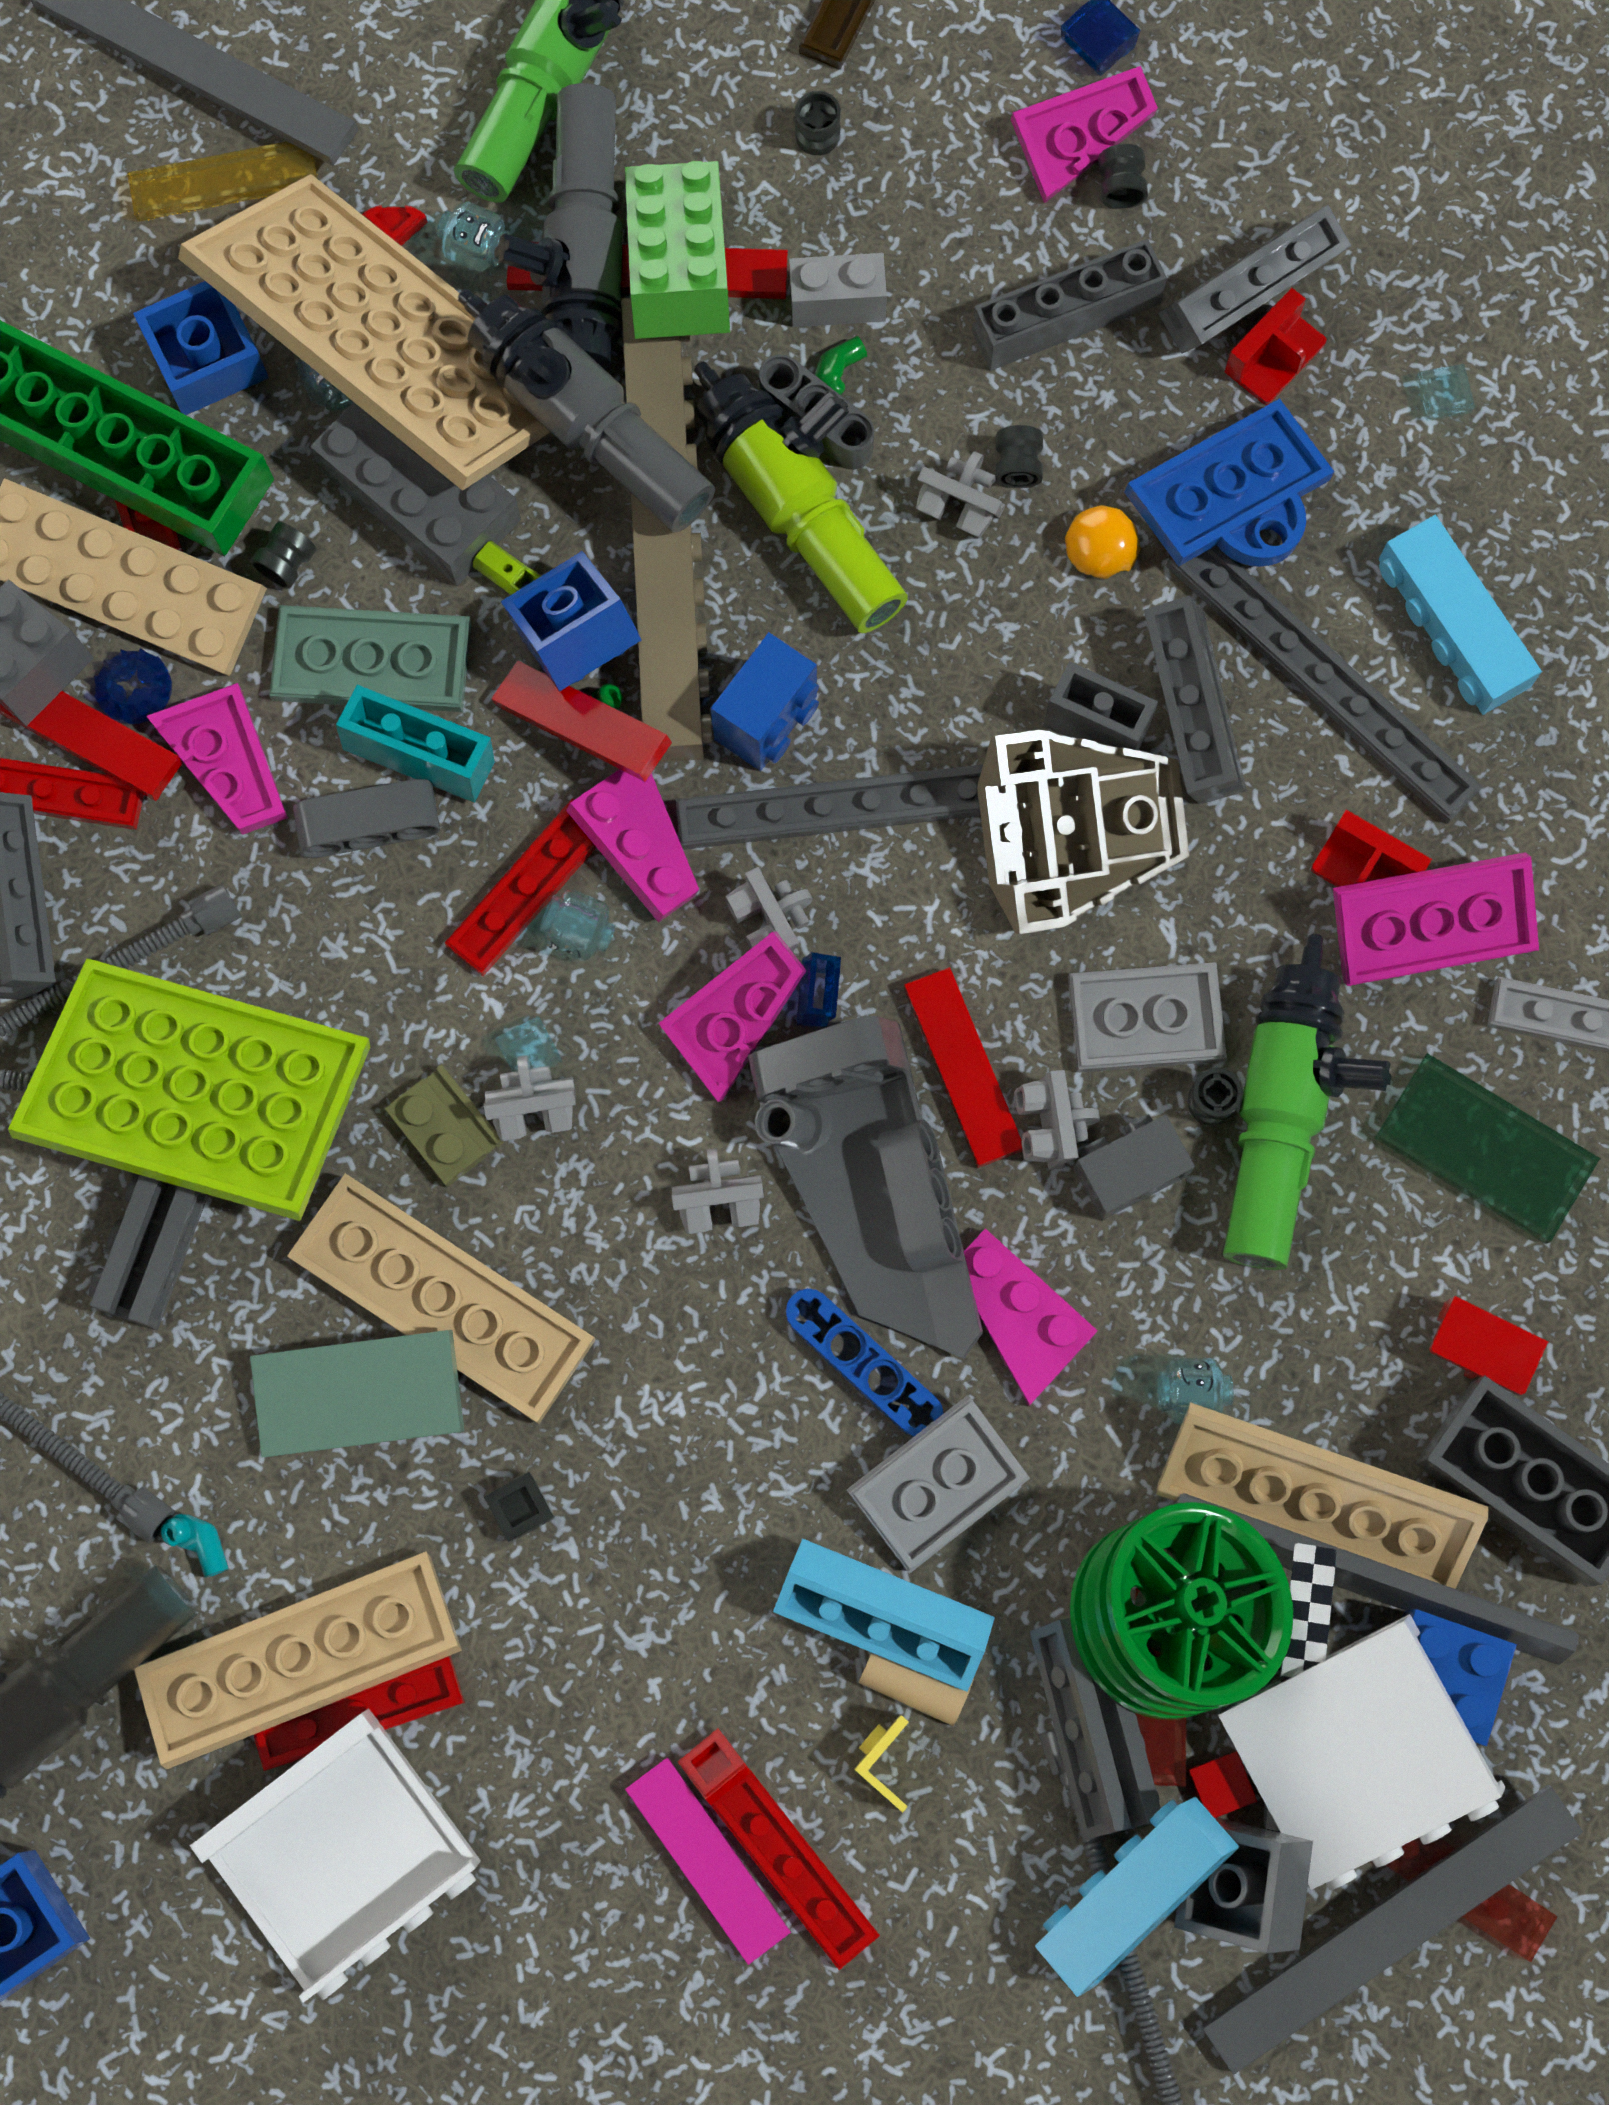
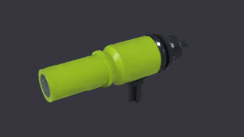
(795, 492)

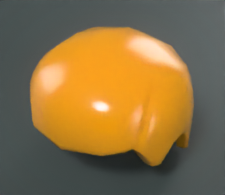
(1102, 542)

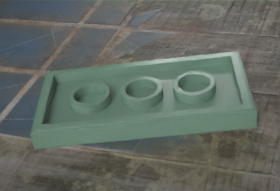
(397, 654)
(357, 1393)

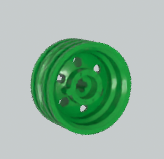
(1182, 1611)

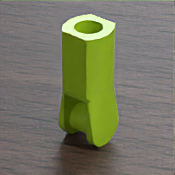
(503, 568)

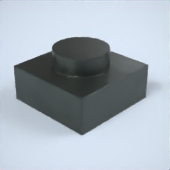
(519, 1507)

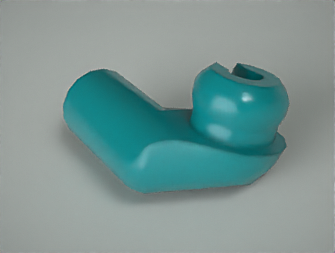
(199, 1537)

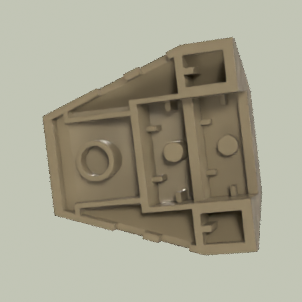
(1074, 824)

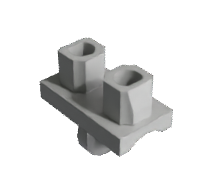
(939, 488)
(757, 898)
(530, 1092)
(1062, 1120)
(695, 1199)

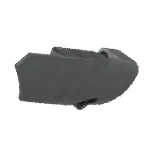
(870, 1176)

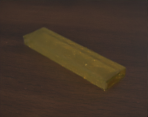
(217, 180)

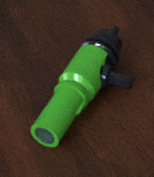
(545, 56)
(1287, 1103)

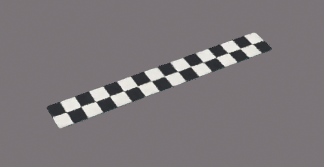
(1312, 1600)

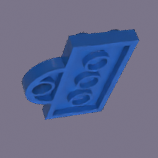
(1233, 489)

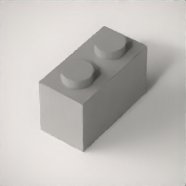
(838, 289)

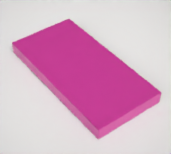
(1436, 919)

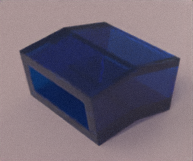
(1100, 34)
(814, 964)

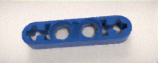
(869, 1358)

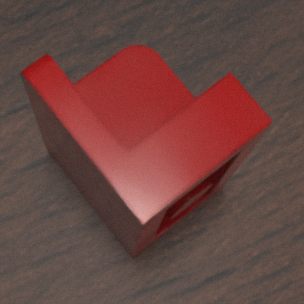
(1275, 349)
(1365, 853)
(1487, 1345)

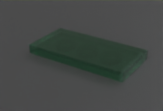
(1487, 1148)

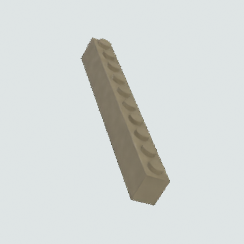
(665, 559)

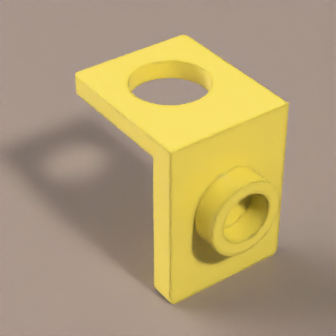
(874, 1747)

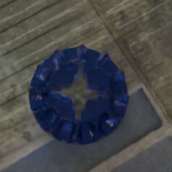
(143, 701)

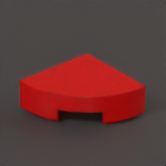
(397, 222)

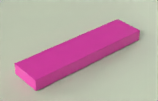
(708, 1860)

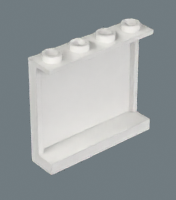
(1362, 1754)
(340, 1855)

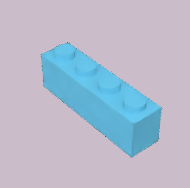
(1458, 615)
(884, 1615)
(1135, 1895)

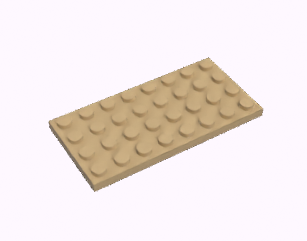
(366, 324)

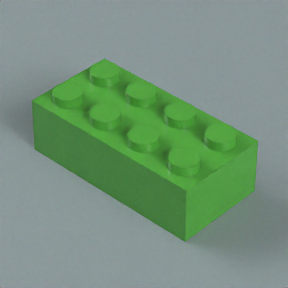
(676, 250)

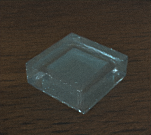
(1445, 392)
(531, 1040)

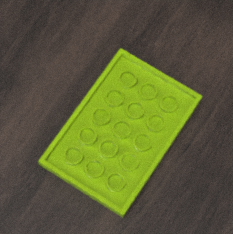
(191, 1089)

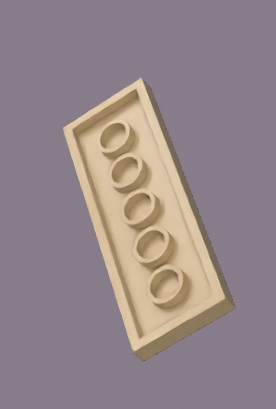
(124, 579)
(431, 1285)
(1322, 1495)
(296, 1660)

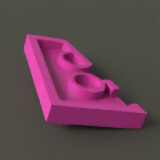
(1072, 129)
(225, 755)
(638, 840)
(734, 1012)
(1024, 1316)

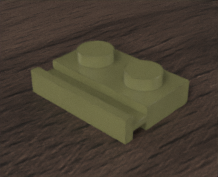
(444, 1125)

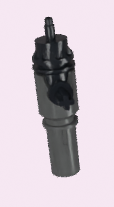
(582, 236)
(583, 406)

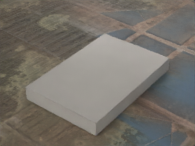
(1147, 1017)
(938, 1484)

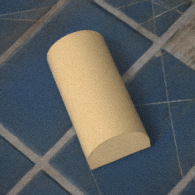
(914, 1689)

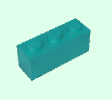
(415, 743)

